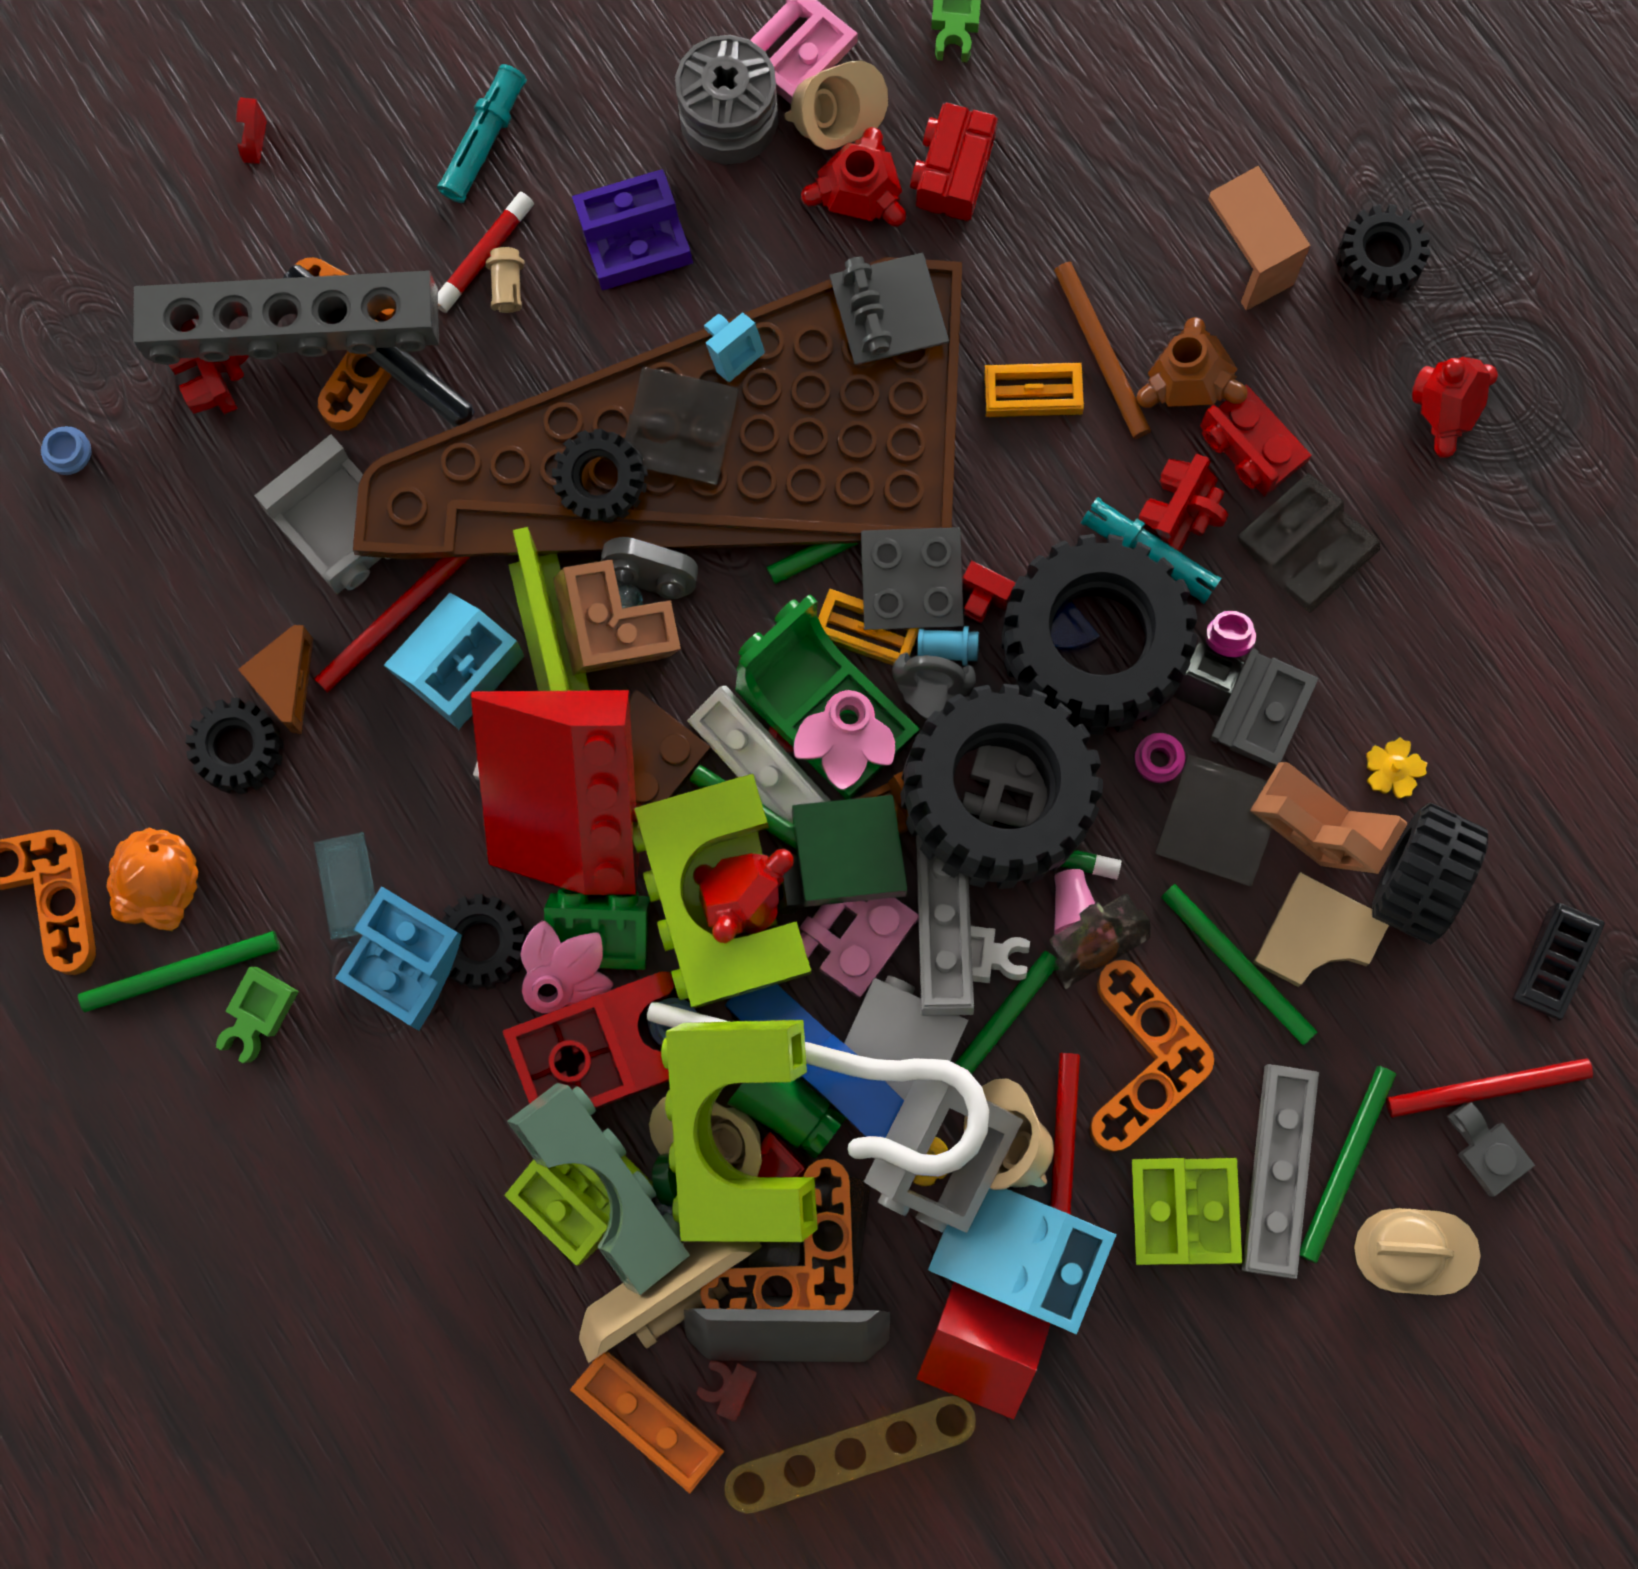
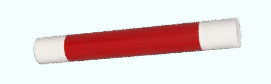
(481, 252)

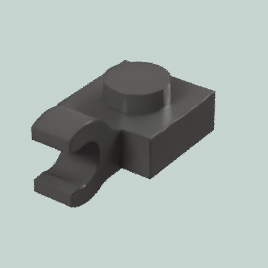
(1492, 1154)

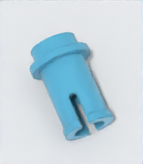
(949, 644)

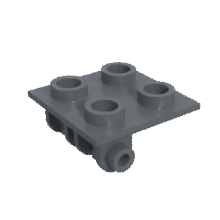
(888, 307)
(912, 578)

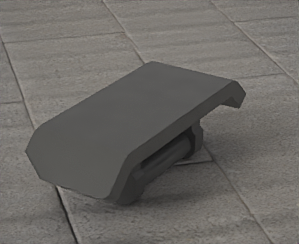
(787, 1333)

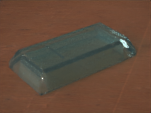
(344, 882)

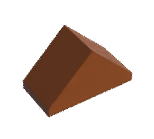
(282, 675)

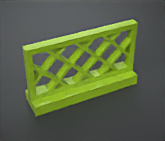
(542, 618)

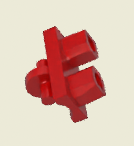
(209, 388)
(1192, 506)

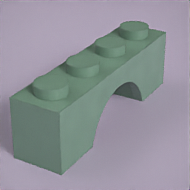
(638, 1238)

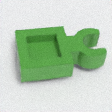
(955, 21)
(259, 1008)

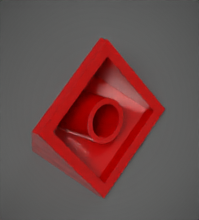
(984, 1351)

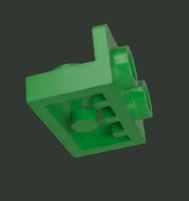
(617, 918)

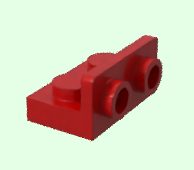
(1254, 442)

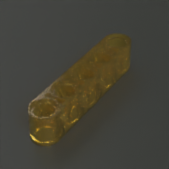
(828, 1470)

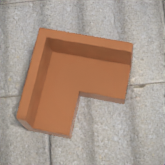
(1262, 233)
(603, 633)
(1324, 826)

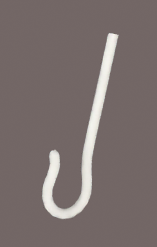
(885, 1071)

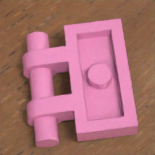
(864, 946)

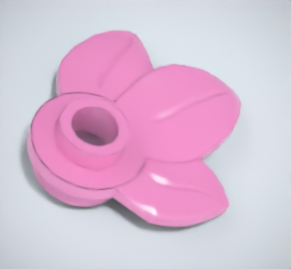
(845, 746)
(566, 965)

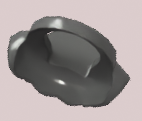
(930, 689)

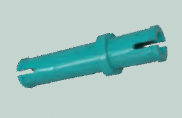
(490, 116)
(1134, 532)

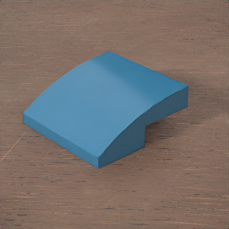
(400, 958)

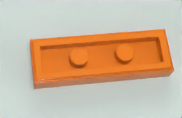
(647, 1420)

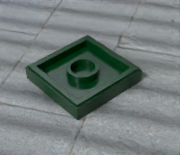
(849, 850)

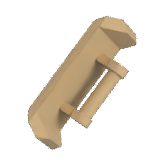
(663, 1304)

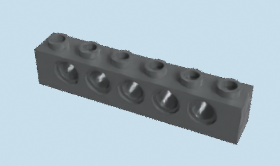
(165, 308)

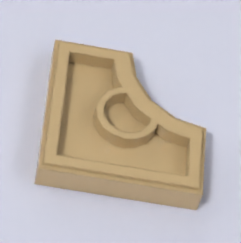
(1316, 929)

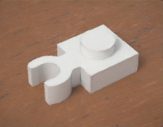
(991, 955)

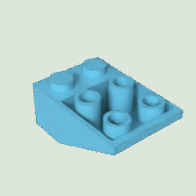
(1027, 1257)

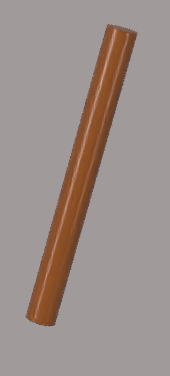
(1102, 350)

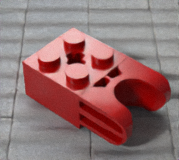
(604, 1034)

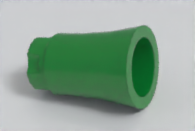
(790, 1111)

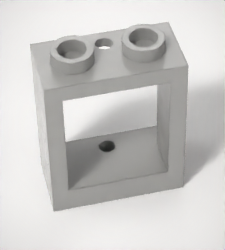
(916, 1129)

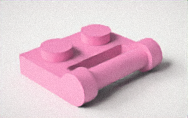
(811, 49)

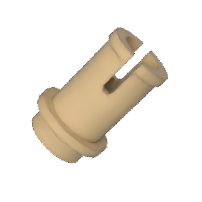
(505, 279)

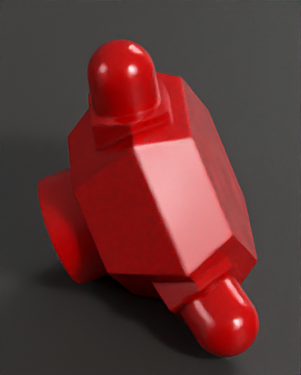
(859, 182)
(1453, 398)
(741, 892)

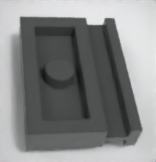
(1264, 709)

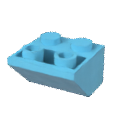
(452, 656)

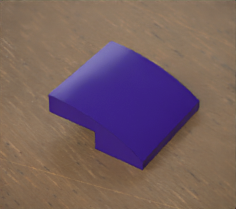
(632, 229)

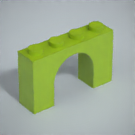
(673, 836)
(712, 1195)

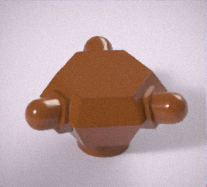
(1192, 371)

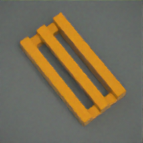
(1033, 407)
(858, 645)

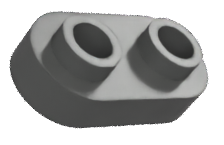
(651, 567)

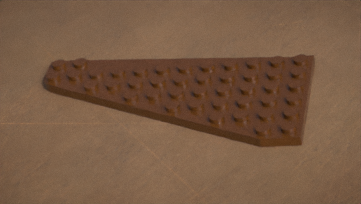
(806, 462)

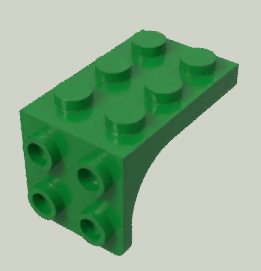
(798, 671)

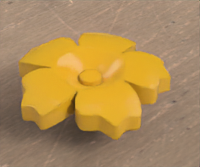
(1394, 768)

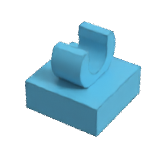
(733, 344)

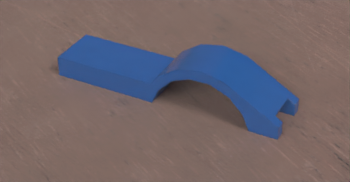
(864, 1102)

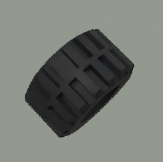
(1430, 873)

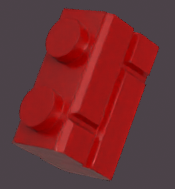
(955, 161)

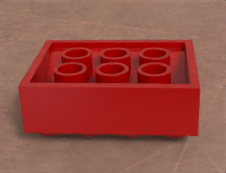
(559, 786)

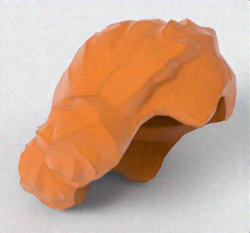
(152, 879)

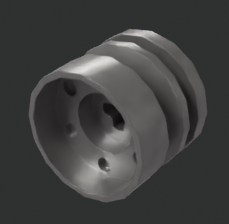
(727, 99)

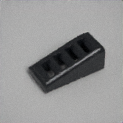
(1575, 920)

